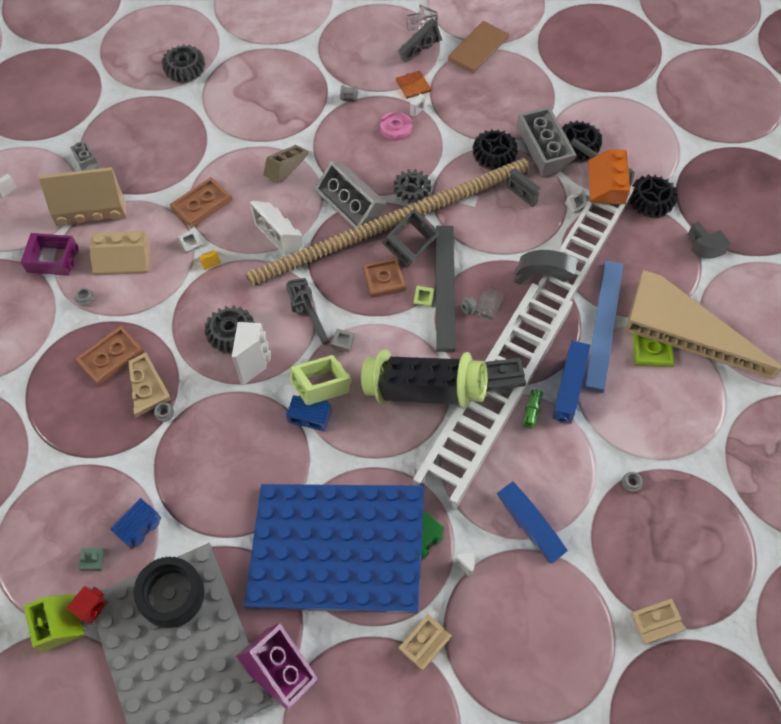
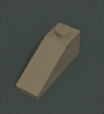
(283, 163)

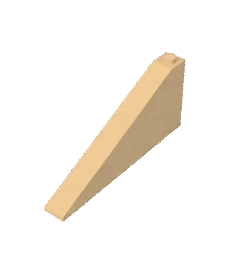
(675, 319)

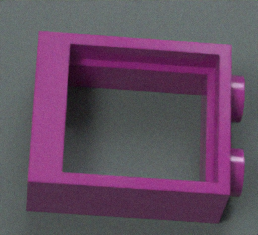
(34, 247)

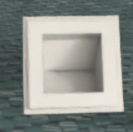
(576, 201)
(466, 562)

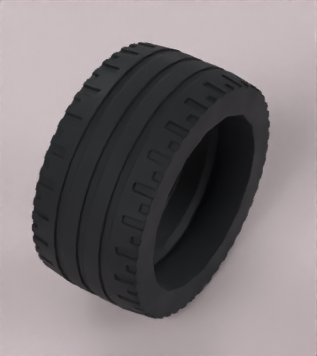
(151, 574)

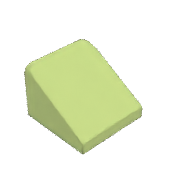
(424, 296)

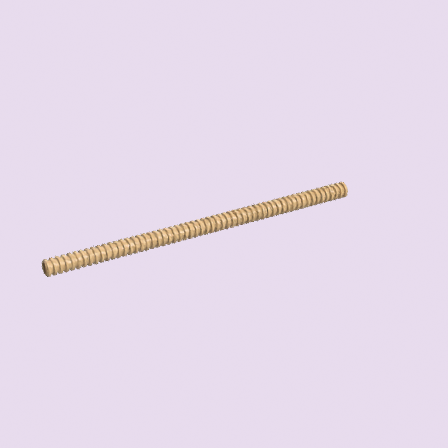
(388, 221)

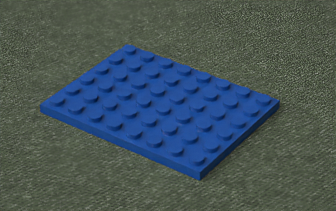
(337, 548)

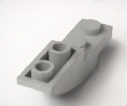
(84, 156)

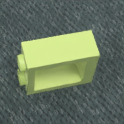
(312, 394)

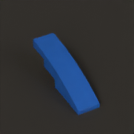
(532, 522)

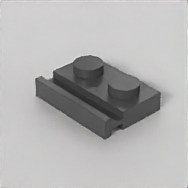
(523, 187)
(505, 374)

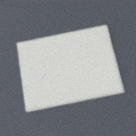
(471, 200)

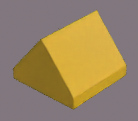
(209, 259)

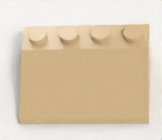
(83, 196)

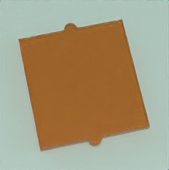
(413, 84)

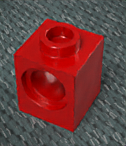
(88, 604)

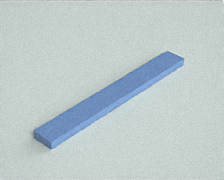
(604, 327)

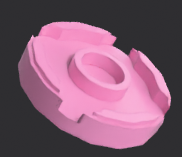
(396, 125)

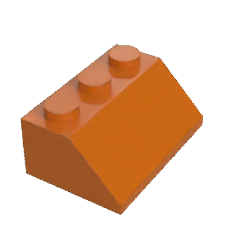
(609, 177)

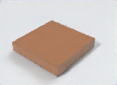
(384, 277)

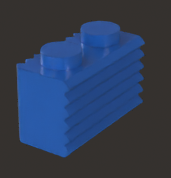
(311, 416)
(136, 524)

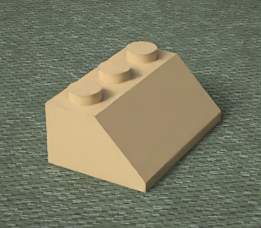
(119, 252)

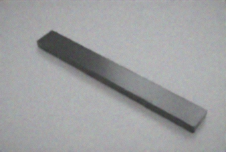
(445, 290)

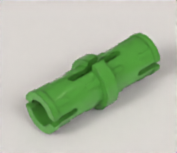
(532, 408)

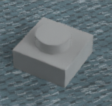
(343, 340)

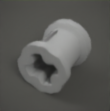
(348, 93)

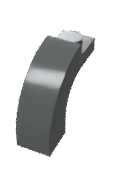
(547, 263)

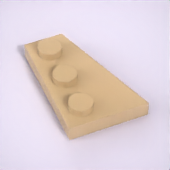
(146, 385)

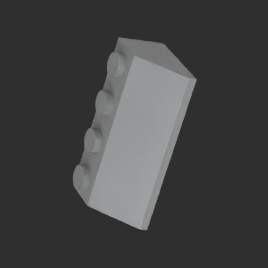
(545, 140)
(349, 195)

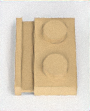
(657, 621)
(425, 642)

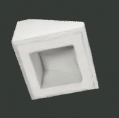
(189, 240)

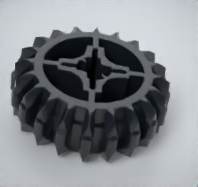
(586, 135)
(494, 149)
(651, 199)

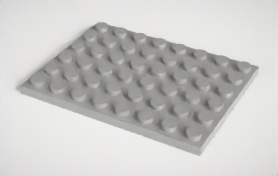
(184, 670)

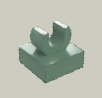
(91, 559)

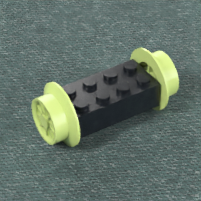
(424, 379)

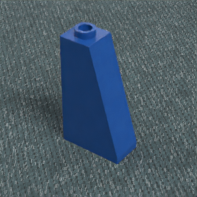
(571, 382)

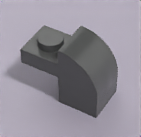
(707, 245)

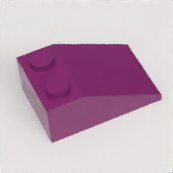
(278, 666)

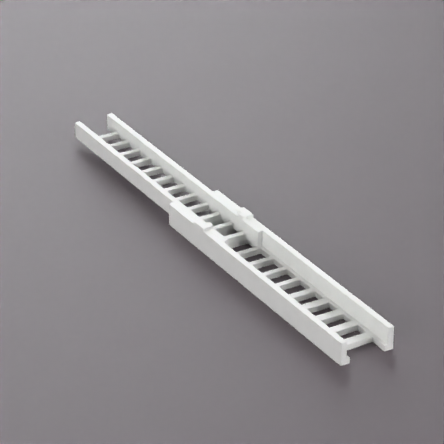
(504, 342)

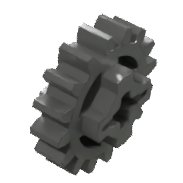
(412, 185)

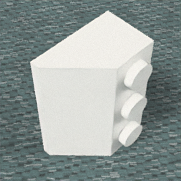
(276, 227)
(250, 351)

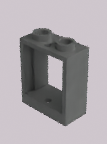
(400, 250)

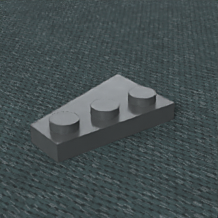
(422, 39)

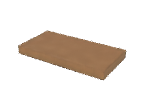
(478, 47)

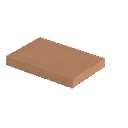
(201, 202)
(109, 355)

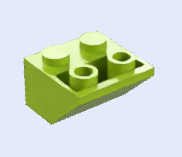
(52, 623)

